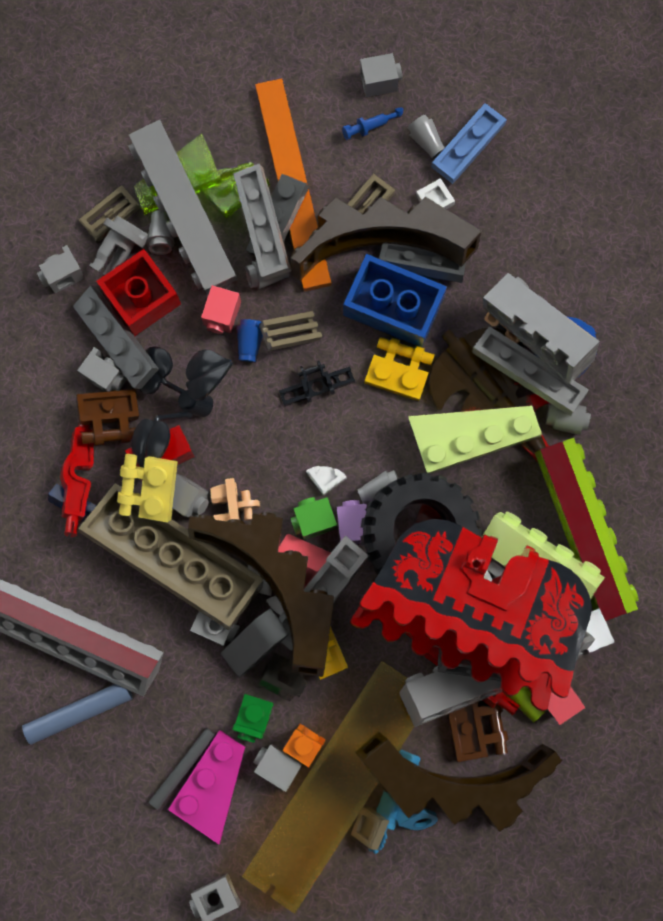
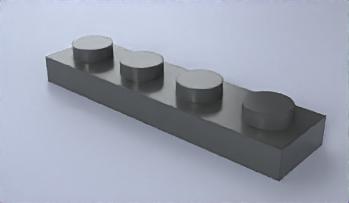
(115, 337)

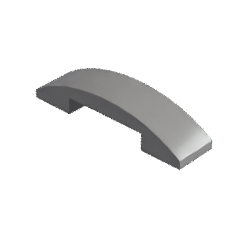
(334, 574)

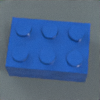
(394, 300)

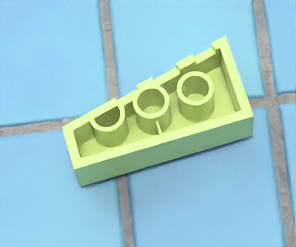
(467, 435)
(514, 538)

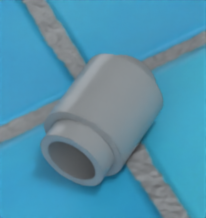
(571, 424)

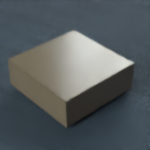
(370, 828)

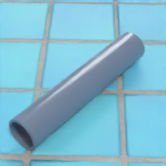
(75, 713)

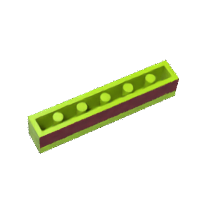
(585, 525)

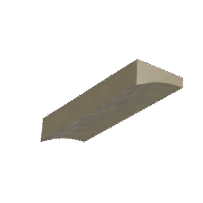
(168, 557)

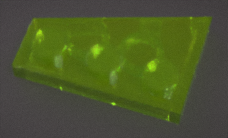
(198, 166)

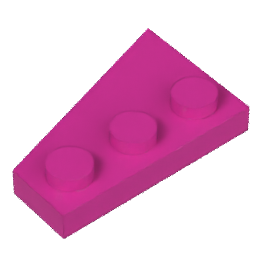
(210, 787)

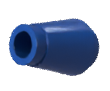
(249, 339)

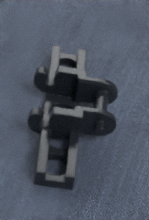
(308, 385)

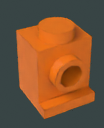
(304, 745)

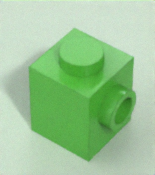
(313, 518)

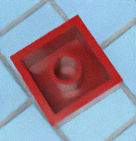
(139, 292)

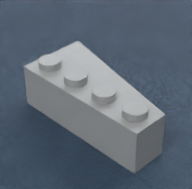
(541, 327)

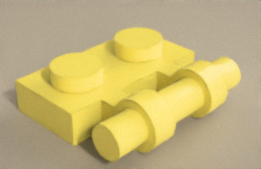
(156, 490)

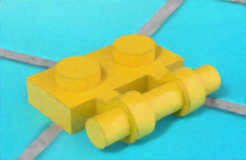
(397, 377)

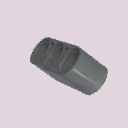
(254, 643)

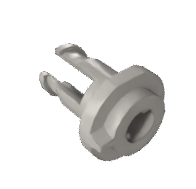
(120, 234)

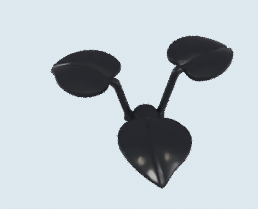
(204, 374)

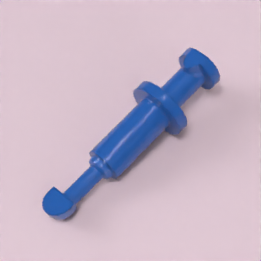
(364, 126)

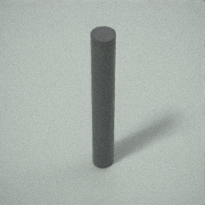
(182, 768)

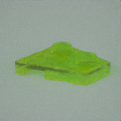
(226, 195)

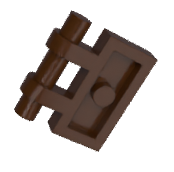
(107, 408)
(468, 732)

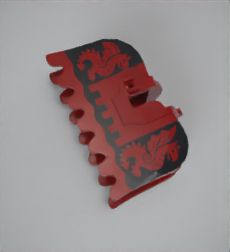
(516, 626)

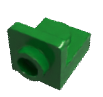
(253, 718)

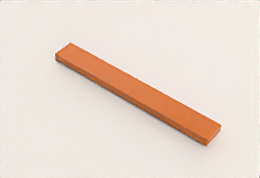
(288, 161)

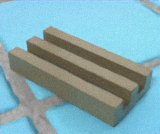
(366, 187)
(104, 204)
(289, 320)

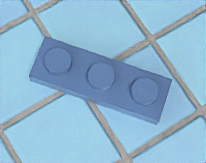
(468, 143)

